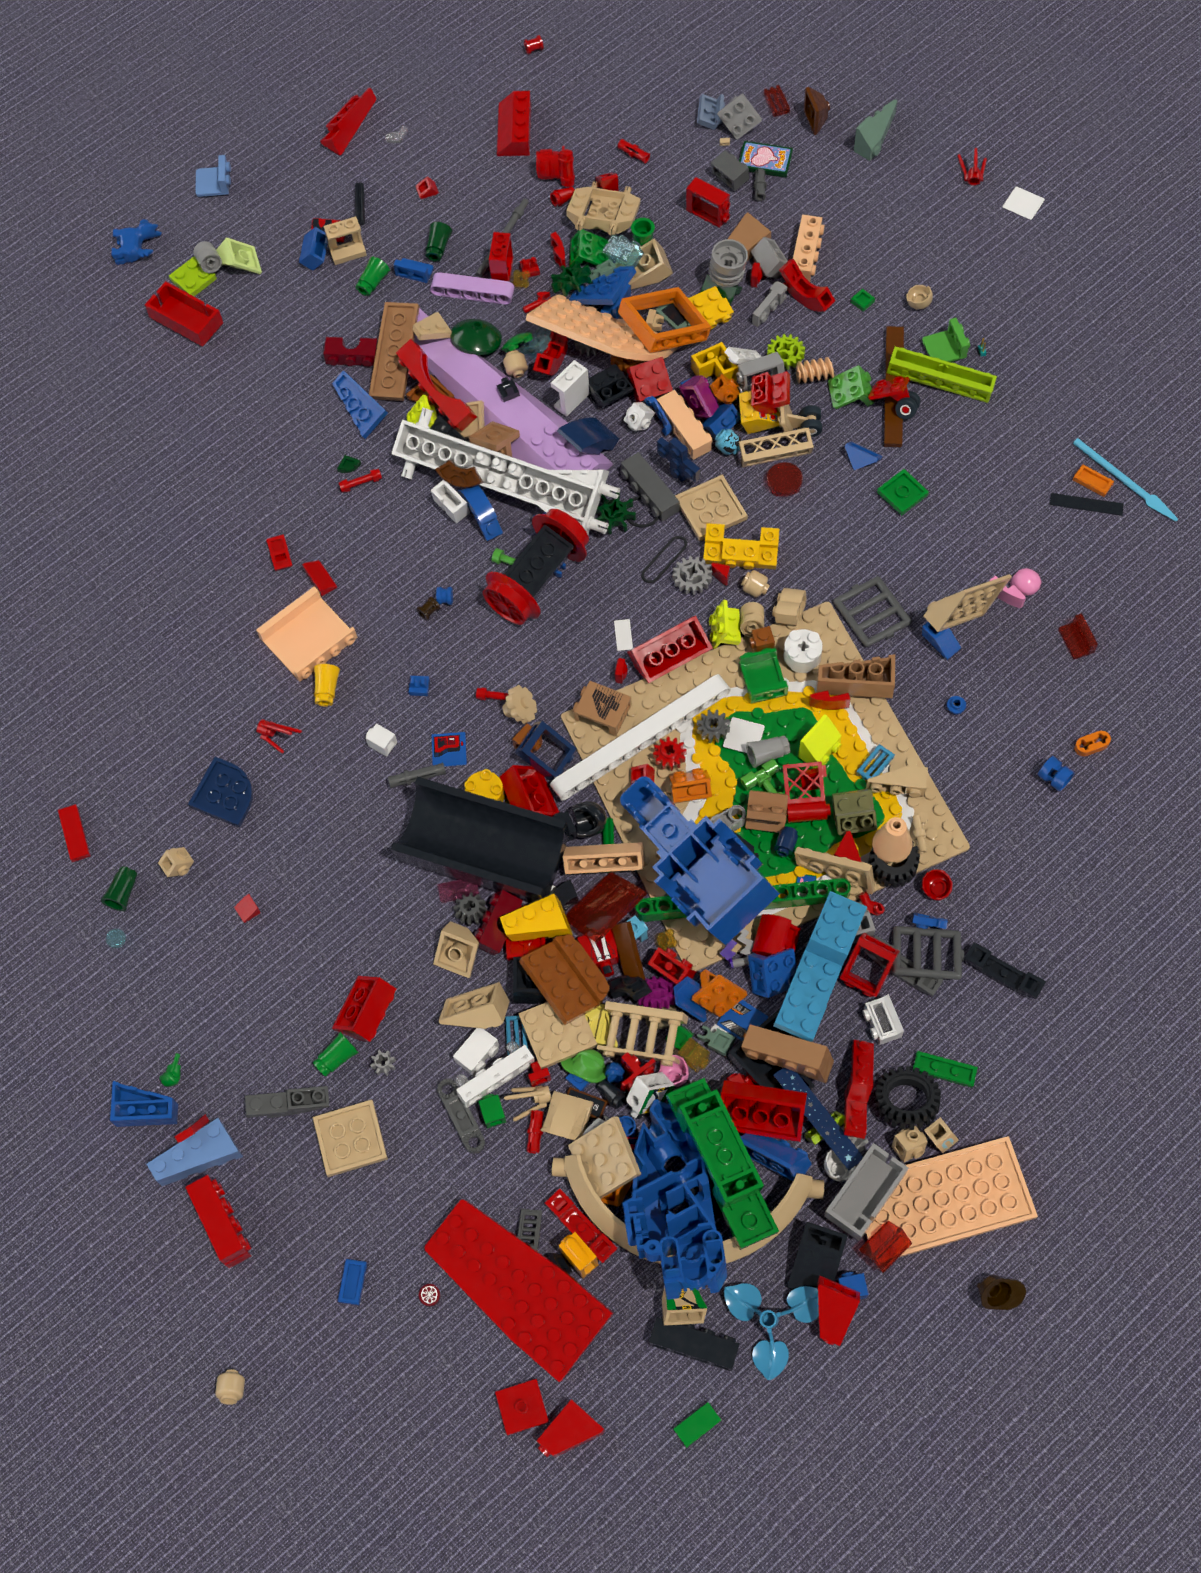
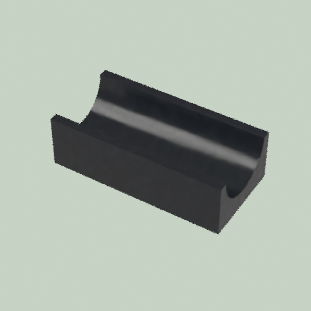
(482, 841)

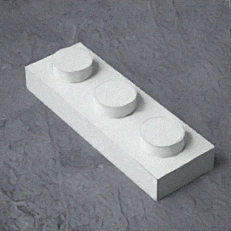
(739, 355)

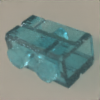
(623, 251)

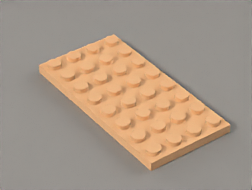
(958, 1196)

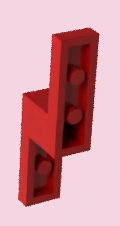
(859, 1089)

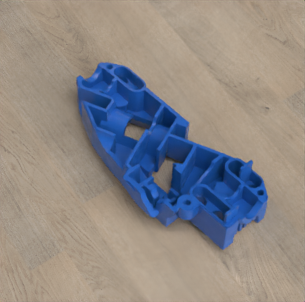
(690, 1233)

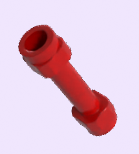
(374, 475)
(482, 694)

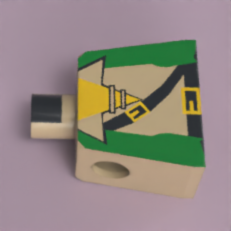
(684, 1310)

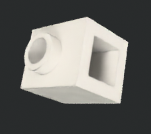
(381, 739)

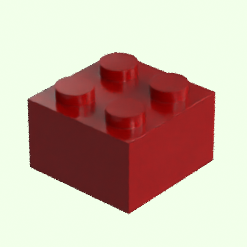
(649, 379)

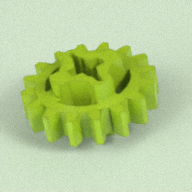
(787, 350)

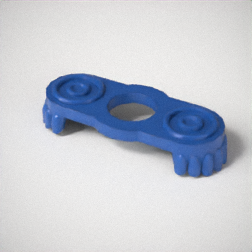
(651, 401)

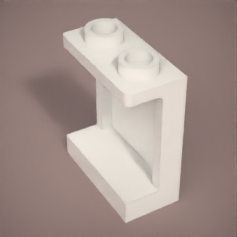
(572, 387)

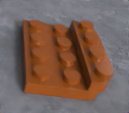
(566, 977)

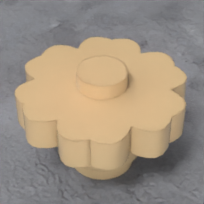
(520, 705)

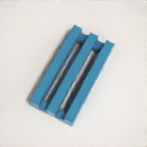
(866, 776)
(516, 1028)

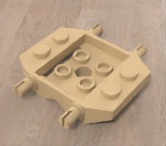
(609, 209)

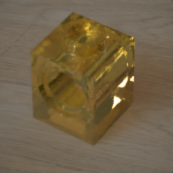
(695, 1055)

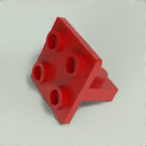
(632, 1067)

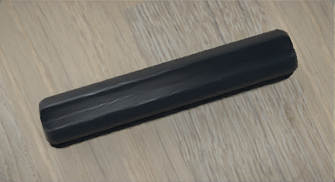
(360, 203)

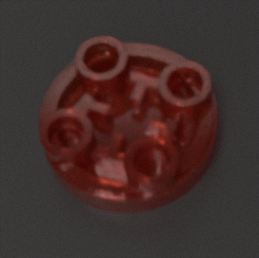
(784, 479)

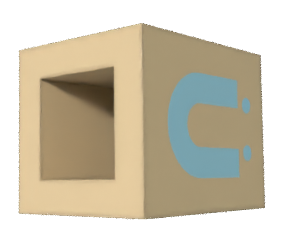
(941, 1135)

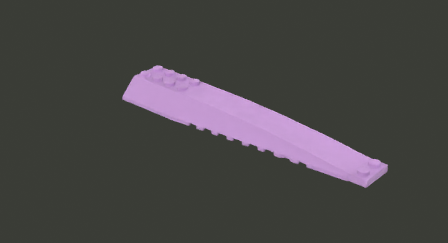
(475, 379)

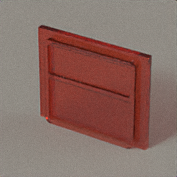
(604, 906)

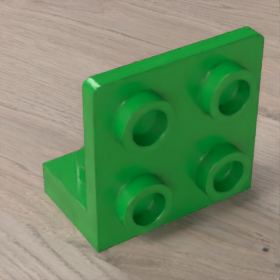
(587, 247)

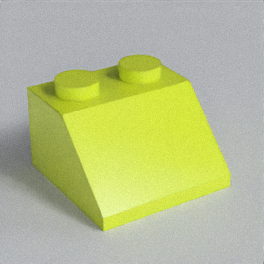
(820, 742)

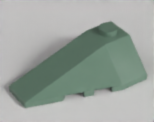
(873, 130)

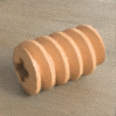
(814, 369)

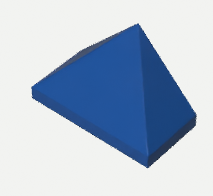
(861, 456)

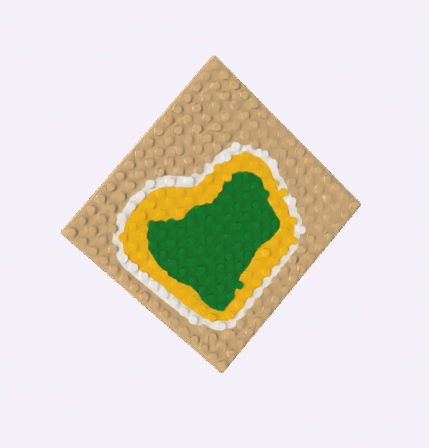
(862, 727)

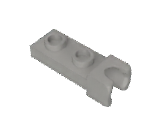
(770, 303)

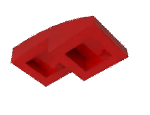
(558, 249)
(279, 552)
(823, 701)

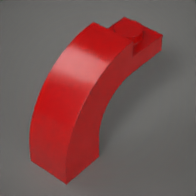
(803, 291)
(553, 356)

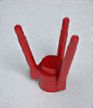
(974, 175)
(268, 729)

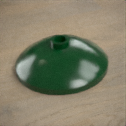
(476, 336)

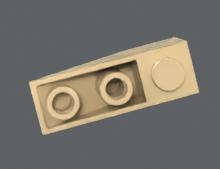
(905, 780)

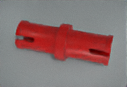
(642, 155)
(534, 1132)

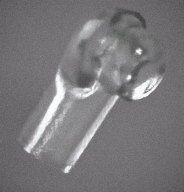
(396, 137)

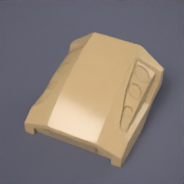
(567, 1116)

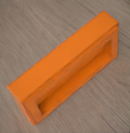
(1093, 480)

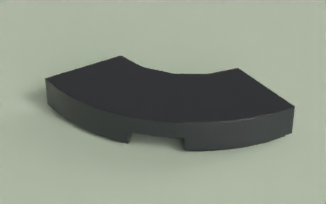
(629, 986)

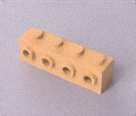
(807, 244)
(684, 424)
(604, 858)

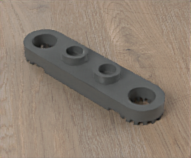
(461, 1117)

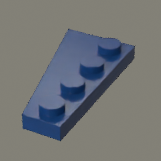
(363, 408)

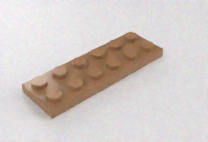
(396, 328)

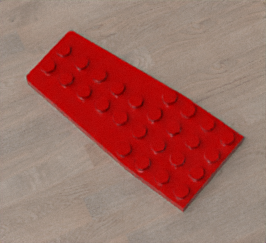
(518, 1288)

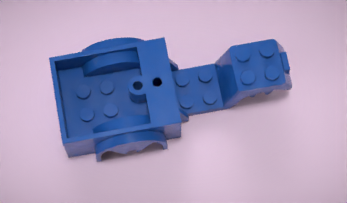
(700, 864)

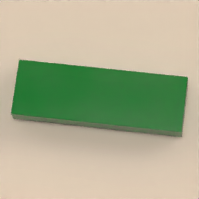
(946, 1069)

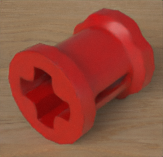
(533, 44)

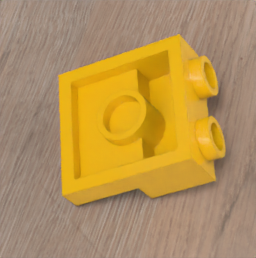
(712, 306)

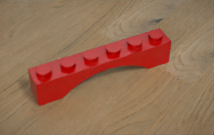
(416, 360)

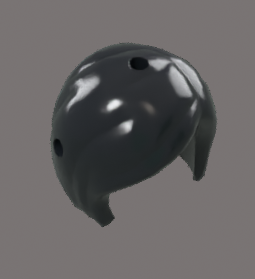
(589, 819)

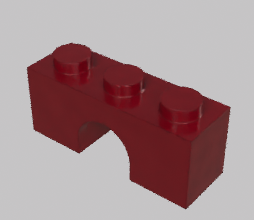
(337, 354)
(489, 936)

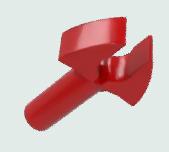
(541, 296)

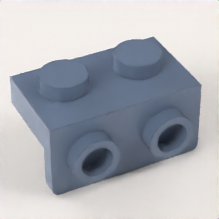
(708, 111)

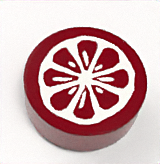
(429, 1295)

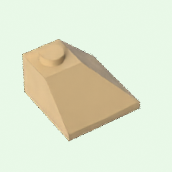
(456, 949)

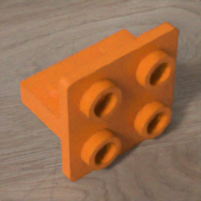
(690, 785)
(718, 993)

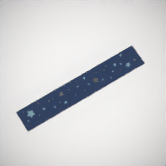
(821, 1119)

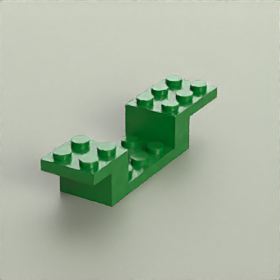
(727, 1161)

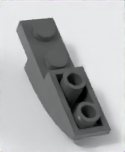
(287, 1103)

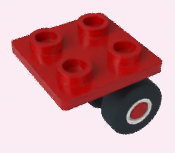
(907, 401)

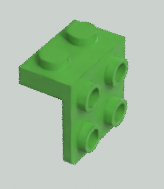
(949, 344)
(849, 387)

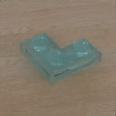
(538, 343)

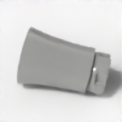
(765, 750)

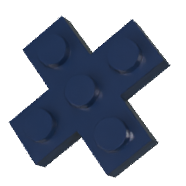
(677, 455)

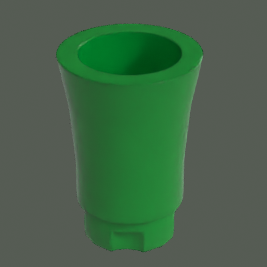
(642, 230)
(372, 276)
(335, 1055)

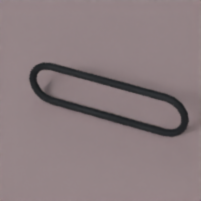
(676, 537)

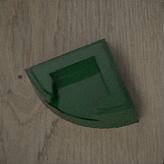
(348, 464)

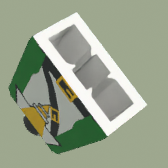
(646, 1090)

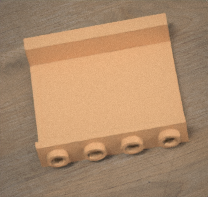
(306, 634)

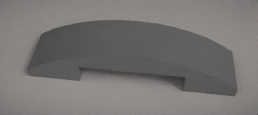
(926, 985)

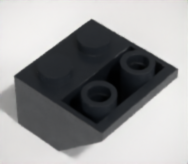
(609, 386)

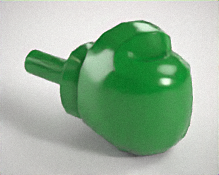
(172, 1074)

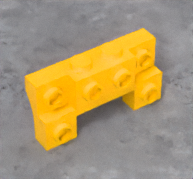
(739, 552)

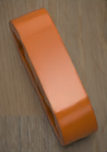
(1093, 747)

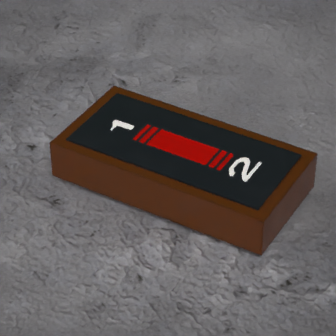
(598, 1106)

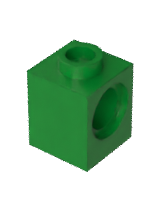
(492, 1110)

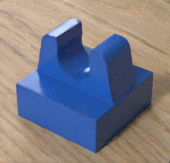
(419, 685)

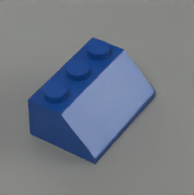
(776, 1155)

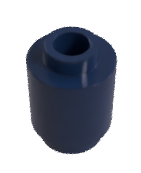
(786, 841)

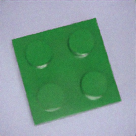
(902, 492)

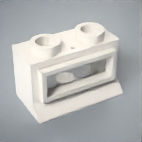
(883, 1020)

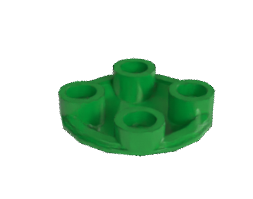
(513, 342)

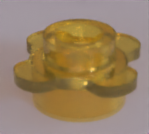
(521, 283)
(662, 939)

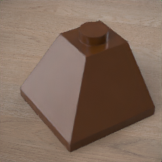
(815, 109)

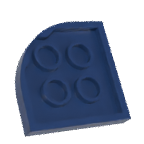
(223, 793)

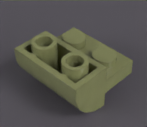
(854, 811)

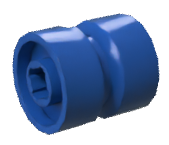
(1061, 778)

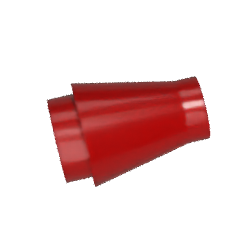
(561, 196)

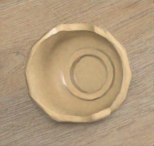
(919, 296)

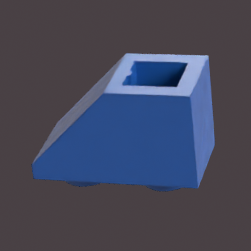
(942, 641)

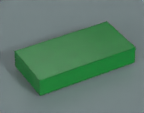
(697, 1425)

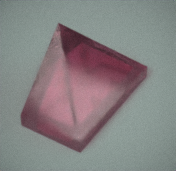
(454, 889)

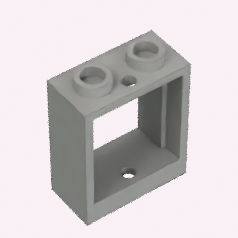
(771, 361)

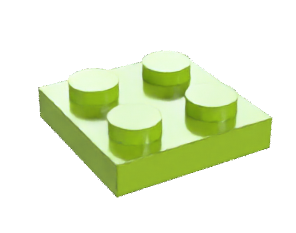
(191, 277)

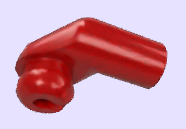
(873, 907)

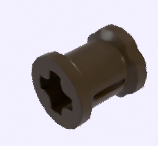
(428, 608)

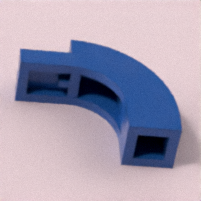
(482, 511)

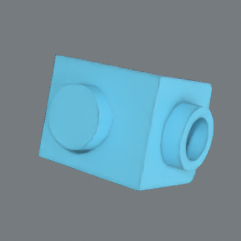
(639, 929)

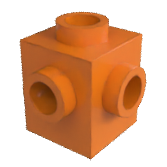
(725, 389)

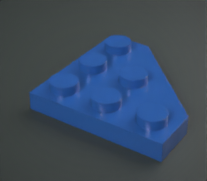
(605, 289)

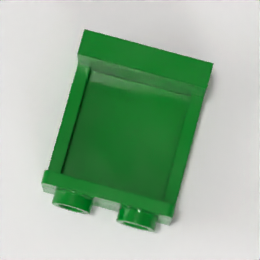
(763, 675)

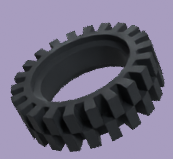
(901, 1116)

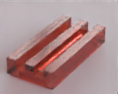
(773, 91)

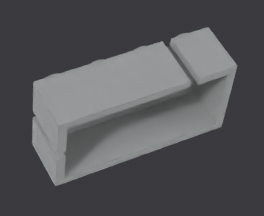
(866, 1192)

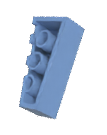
(201, 1151)

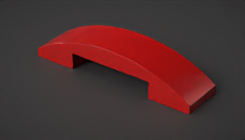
(577, 1222)

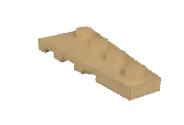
(836, 867)

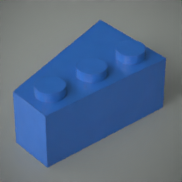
(141, 1107)

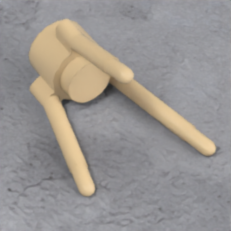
(540, 1094)

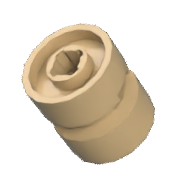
(751, 618)

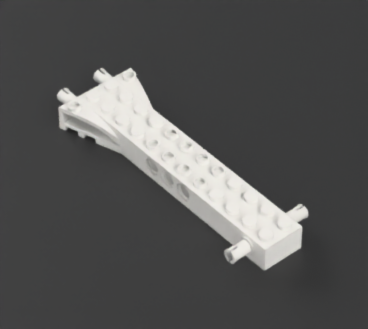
(567, 490)

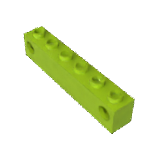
(942, 374)

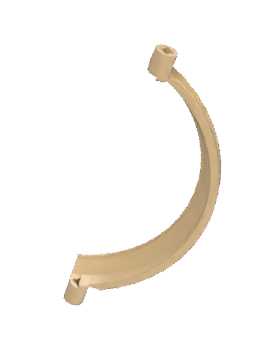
(615, 1229)

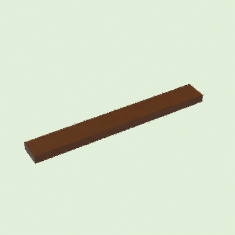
(892, 422)

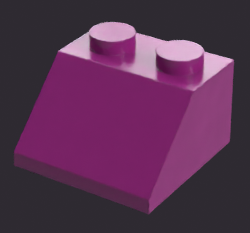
(699, 396)

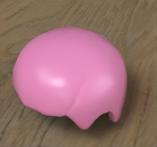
(1026, 581)
(678, 1073)

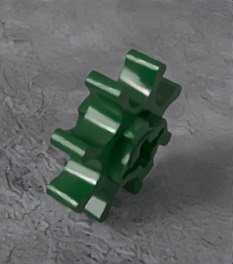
(571, 278)
(620, 514)

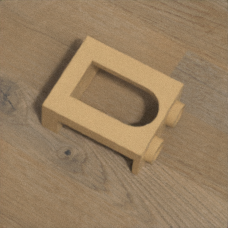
(349, 250)

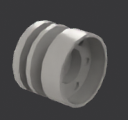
(728, 263)

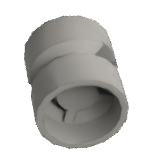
(207, 257)

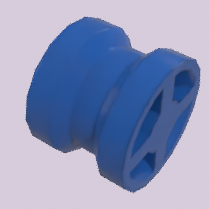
(444, 595)

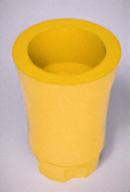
(325, 683)

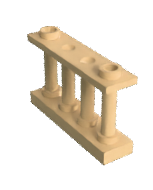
(636, 1014)

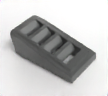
(522, 1229)

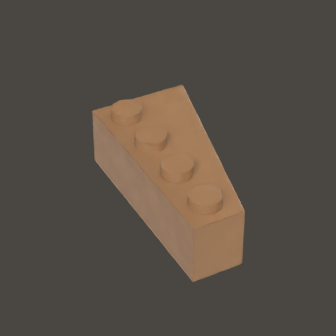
(859, 678)
(788, 1052)

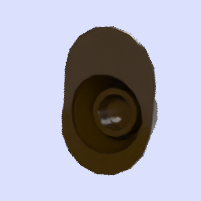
(1001, 1293)

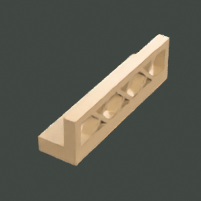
(779, 453)

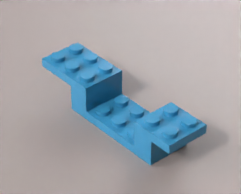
(820, 967)

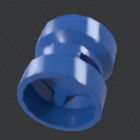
(628, 1123)

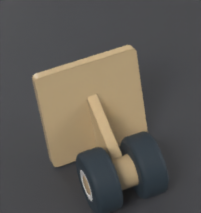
(808, 417)

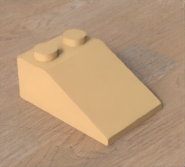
(651, 267)
(477, 1008)

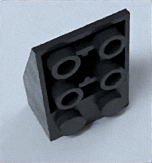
(817, 1256)

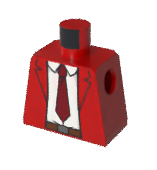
(602, 953)

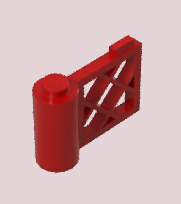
(806, 808)

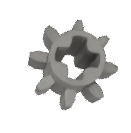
(388, 1063)

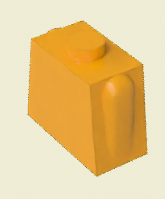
(578, 1254)

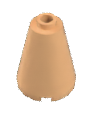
(892, 841)

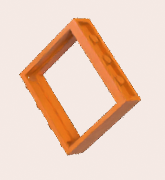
(654, 342)

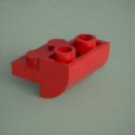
(770, 392)
(775, 935)

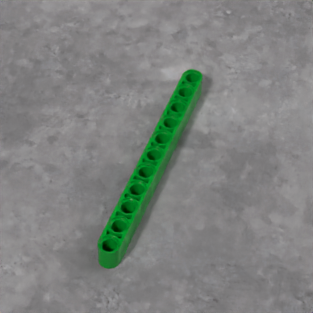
(789, 890)

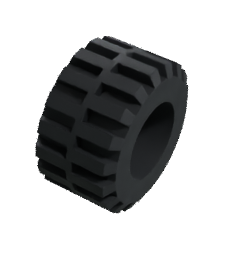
(895, 875)

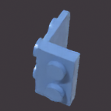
(214, 180)

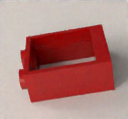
(700, 189)
(501, 256)
(877, 947)

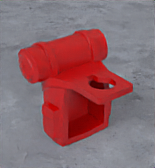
(556, 165)

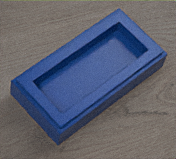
(352, 1282)

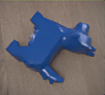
(131, 242)

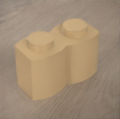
(789, 606)

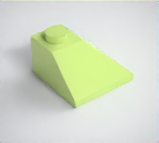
(239, 255)

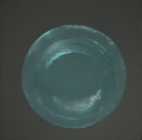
(115, 938)

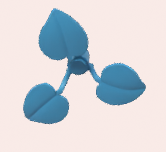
(743, 1302)

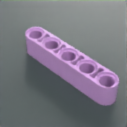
(472, 288)

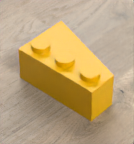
(537, 920)

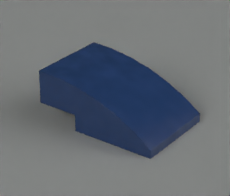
(589, 435)

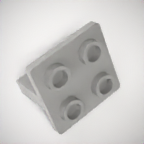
(739, 116)

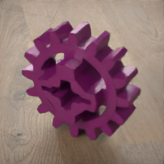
(661, 994)

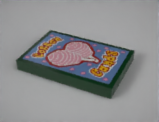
(771, 158)

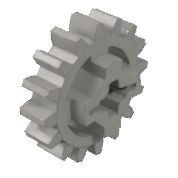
(686, 569)

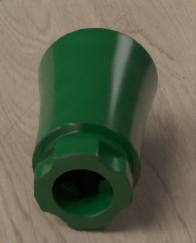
(438, 238)
(120, 889)

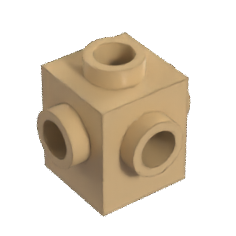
(176, 862)
(909, 1144)

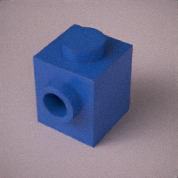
(855, 1282)

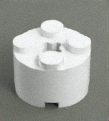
(802, 650)

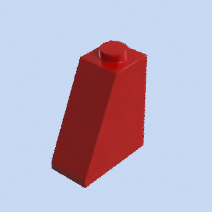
(836, 1309)
(568, 1431)

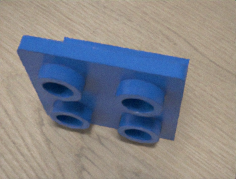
(772, 973)

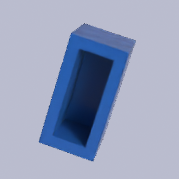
(313, 248)

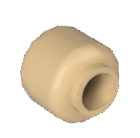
(515, 364)
(755, 583)
(230, 1387)

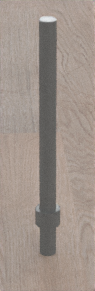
(517, 214)

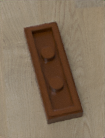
(628, 950)

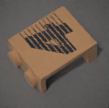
(603, 706)

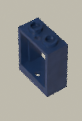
(529, 741)

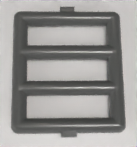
(858, 628)
(916, 971)

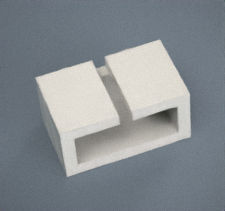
(450, 501)
(476, 1050)

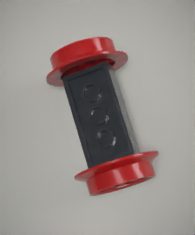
(556, 540)

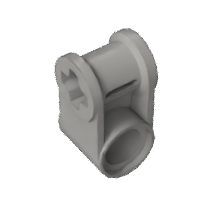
(727, 817)

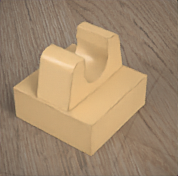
(653, 319)

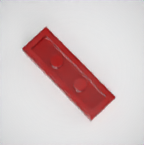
(74, 833)

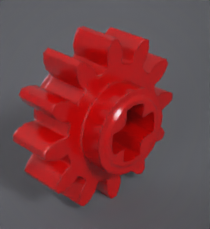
(677, 753)

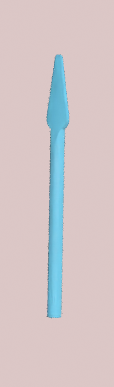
(1151, 500)

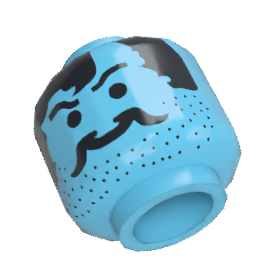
(727, 441)

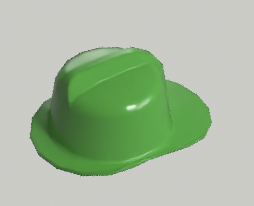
(586, 1065)

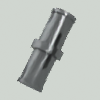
(760, 184)

